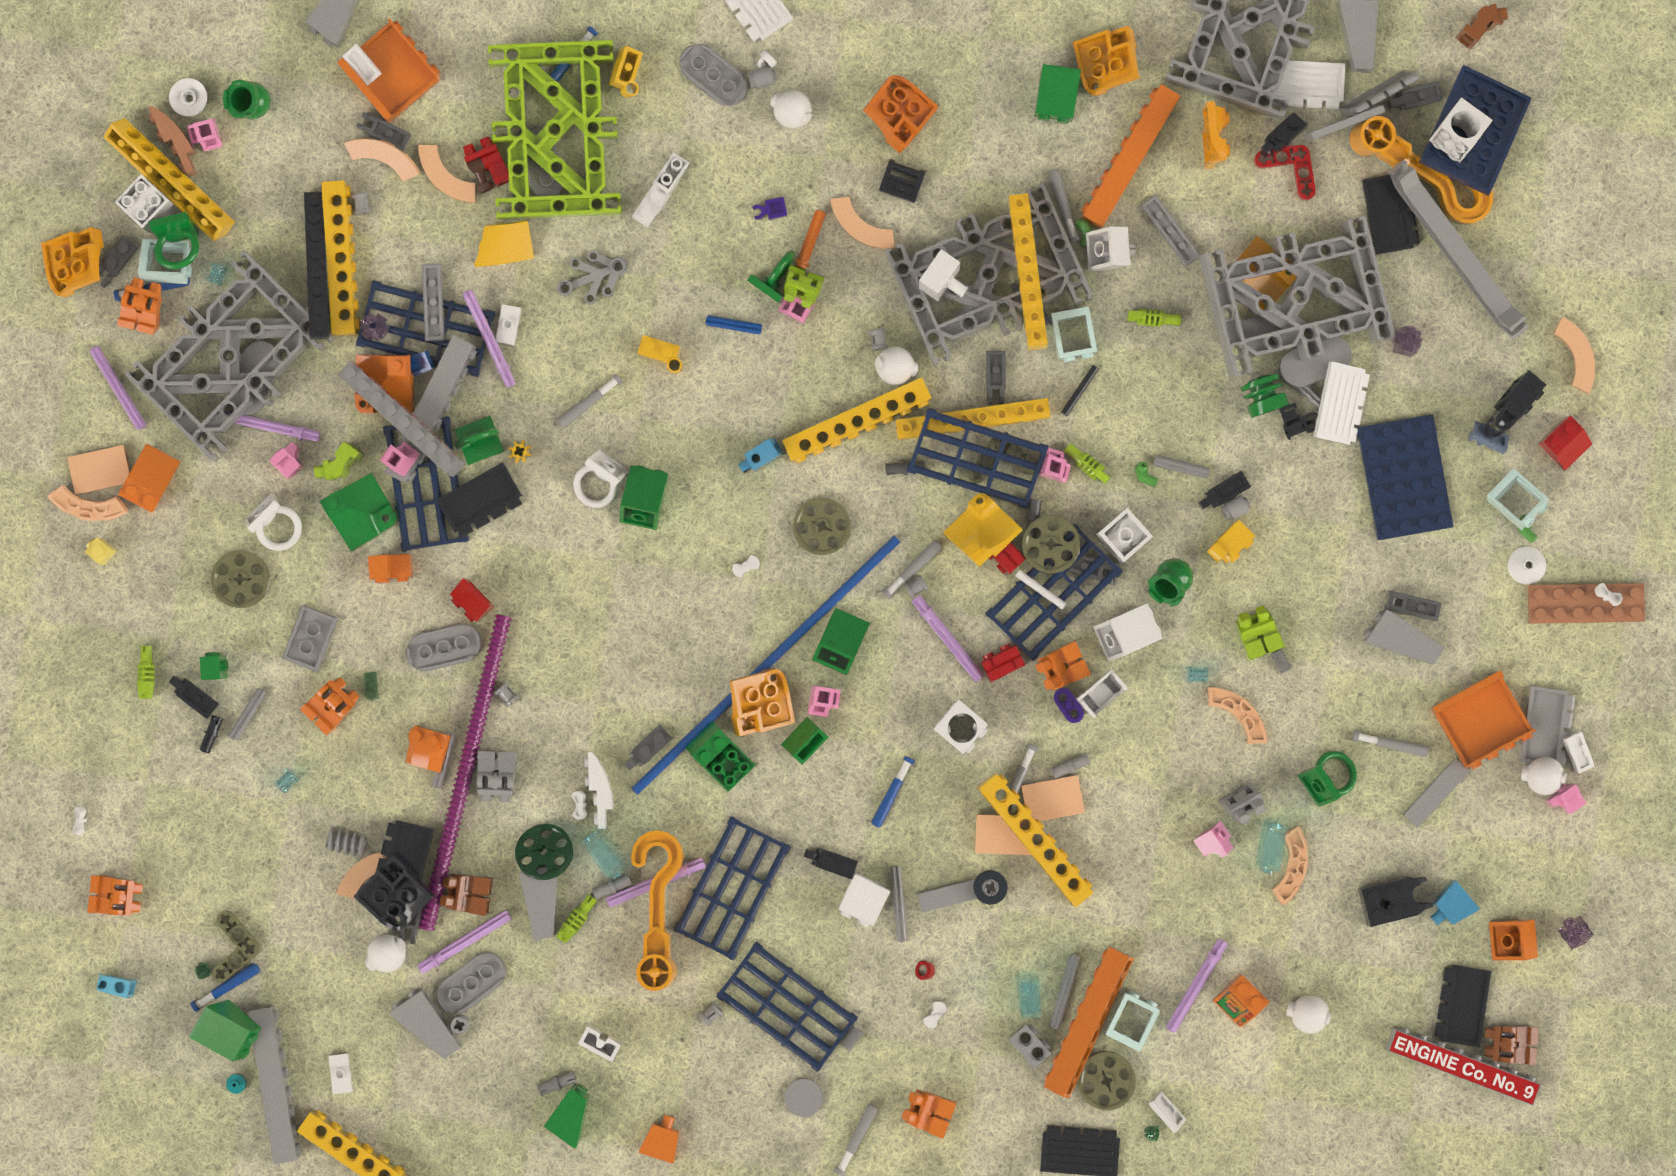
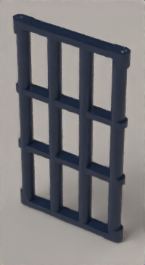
(409, 314)
(963, 444)
(400, 506)
(1047, 612)
(715, 900)
(796, 1025)

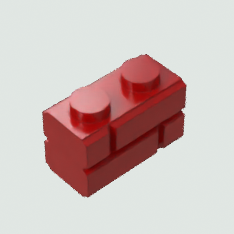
(1008, 559)
(1002, 662)

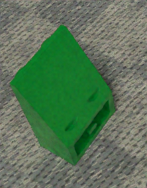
(840, 641)
(720, 756)

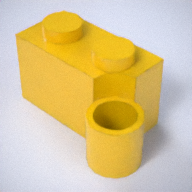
(626, 70)
(660, 351)
(1231, 543)

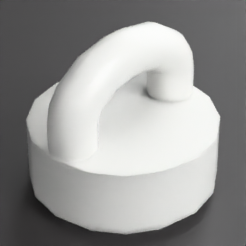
(765, 56)

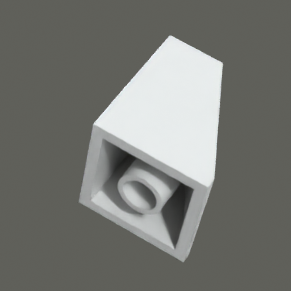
(1128, 632)

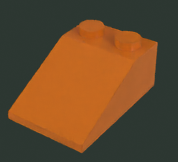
(149, 478)

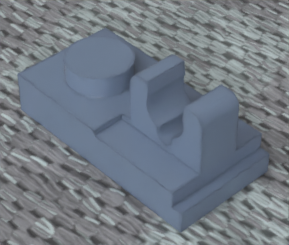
(1498, 443)

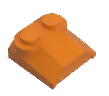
(427, 748)

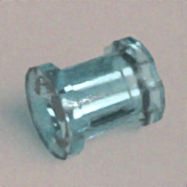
(216, 274)
(1197, 675)
(286, 780)

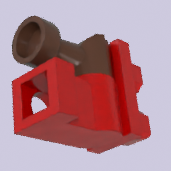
(486, 159)

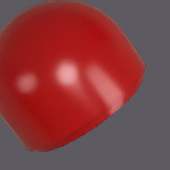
(930, 970)

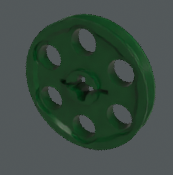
(538, 846)

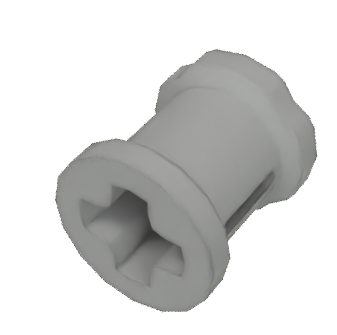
(361, 204)
(878, 339)
(916, 586)
(507, 694)
(711, 1013)
(462, 1018)

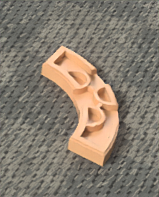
(384, 152)
(442, 178)
(858, 228)
(1582, 353)
(87, 509)
(1241, 710)
(1296, 866)
(358, 875)

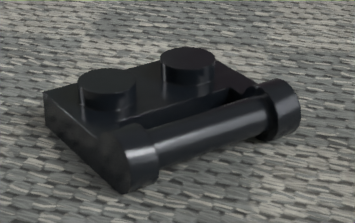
(901, 187)

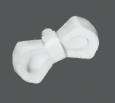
(752, 564)
(1614, 598)
(579, 798)
(78, 827)
(938, 1009)

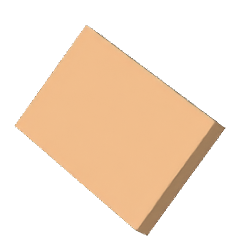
(99, 469)
(1054, 798)
(996, 837)

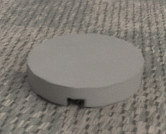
(803, 1097)

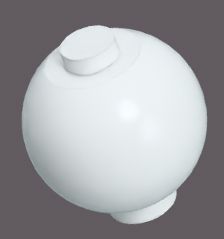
(791, 108)
(895, 365)
(1544, 775)
(385, 953)
(1309, 1014)

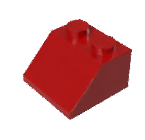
(1566, 442)
(471, 600)

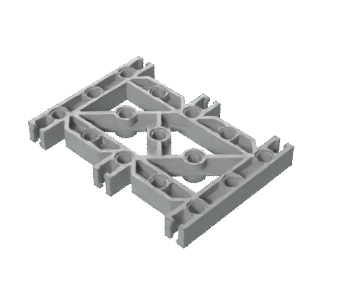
(1230, 30)
(1309, 276)
(979, 296)
(230, 380)

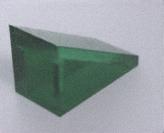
(371, 686)

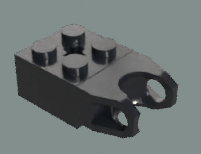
(1515, 402)
(1399, 900)

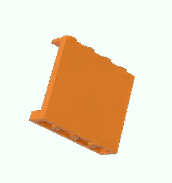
(403, 71)
(1482, 721)

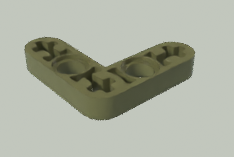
(991, 444)
(240, 951)

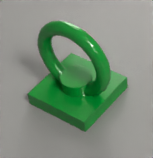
(175, 229)
(770, 284)
(478, 440)
(1320, 784)

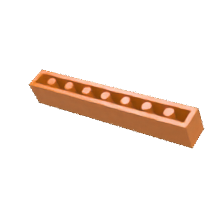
(1130, 157)
(1088, 1022)

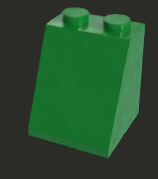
(1057, 93)
(643, 497)
(226, 1030)
(569, 1116)

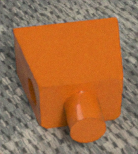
(661, 1140)

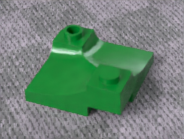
(359, 511)

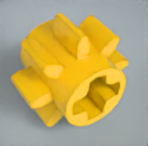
(525, 453)

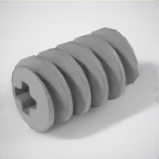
(346, 842)

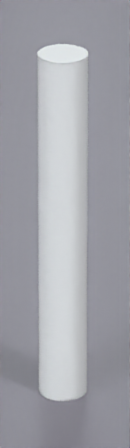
(1040, 589)

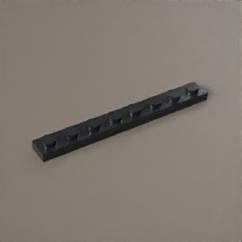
(316, 266)

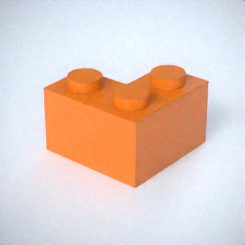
(390, 567)

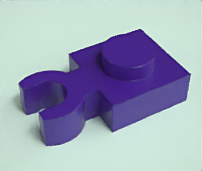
(774, 208)

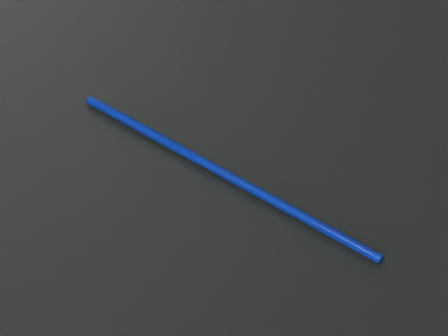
(768, 662)

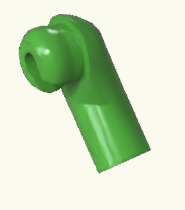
(1085, 227)
(1143, 475)
(1527, 533)

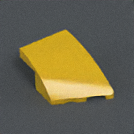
(504, 244)

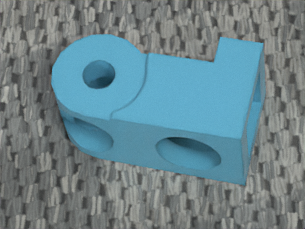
(116, 985)

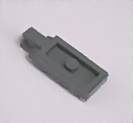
(1416, 97)
(648, 747)

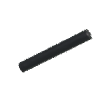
(1079, 391)

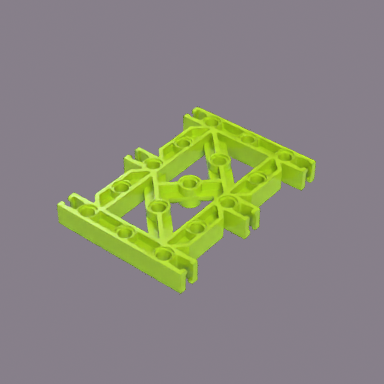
(570, 112)

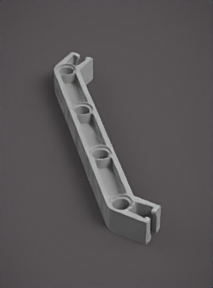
(1456, 250)

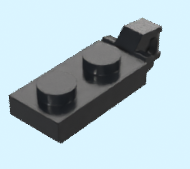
(1283, 134)
(1225, 491)
(194, 696)
(832, 862)

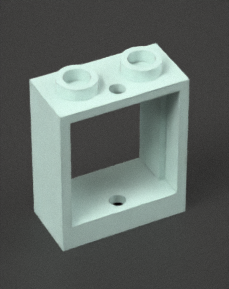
(146, 257)
(1068, 315)
(1504, 485)
(1134, 997)

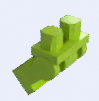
(802, 286)
(340, 467)
(1255, 626)

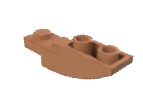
(171, 133)

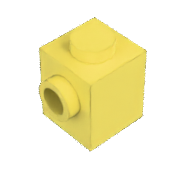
(100, 550)

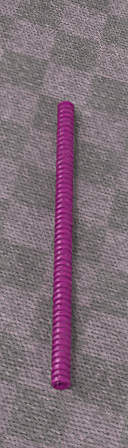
(465, 770)

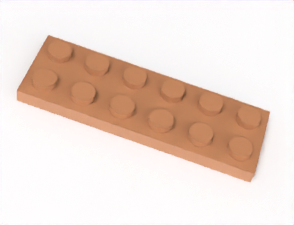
(1580, 604)

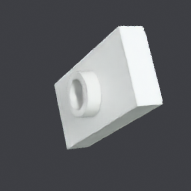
(361, 64)
(508, 325)
(1578, 752)
(340, 1073)
(1167, 1111)

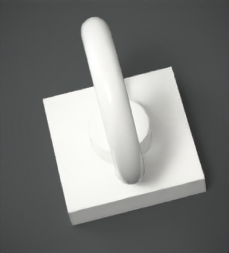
(605, 469)
(264, 515)

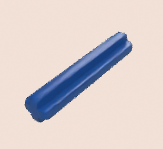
(733, 324)

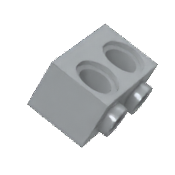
(1026, 1048)

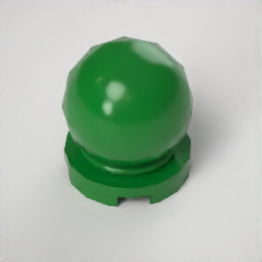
(246, 99)
(1170, 581)

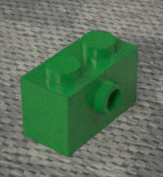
(213, 666)
(804, 740)

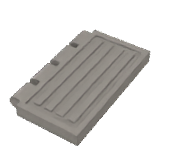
(1379, 93)
(1344, 123)
(1549, 717)

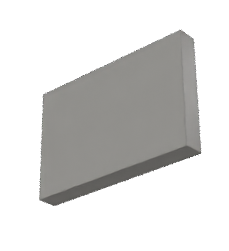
(310, 638)

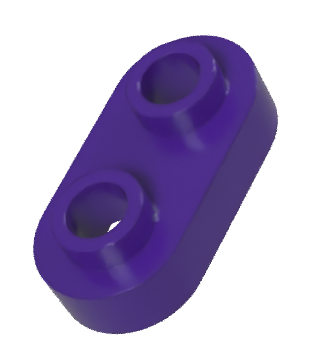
(1068, 705)

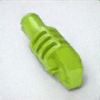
(1153, 317)
(1087, 463)
(145, 673)
(576, 919)

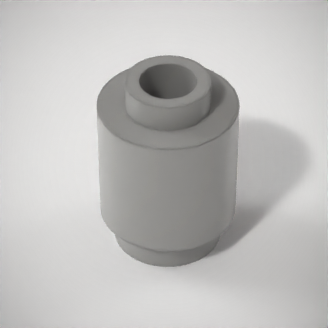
(762, 77)
(1235, 508)

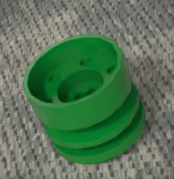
(1264, 395)

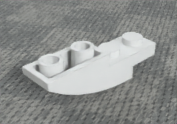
(661, 190)
(598, 780)

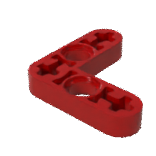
(1297, 163)

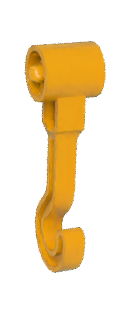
(1379, 139)
(657, 967)

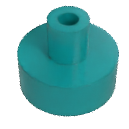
(240, 1082)

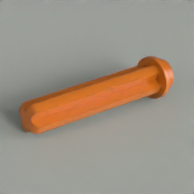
(810, 239)

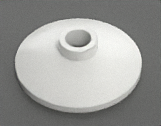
(180, 92)
(1517, 566)

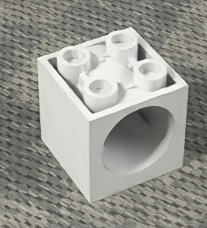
(1467, 118)
(144, 203)
(1124, 535)
(959, 709)
(863, 900)

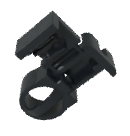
(1294, 424)

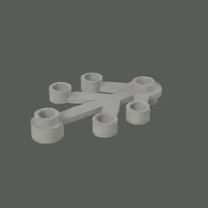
(596, 275)

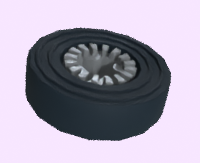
(994, 896)

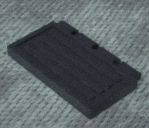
(1388, 216)
(479, 498)
(410, 841)
(1464, 1006)
(1080, 1153)

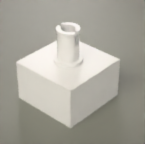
(1108, 249)
(941, 276)

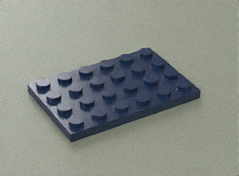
(1487, 156)
(1405, 477)

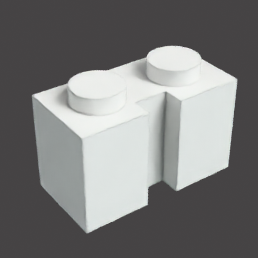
(594, 1042)

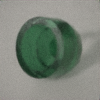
(202, 970)
(1152, 1133)

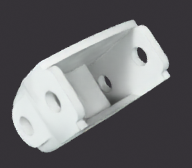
(1101, 693)

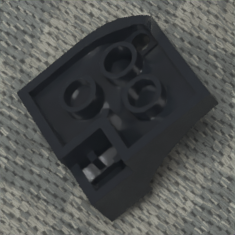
(394, 893)

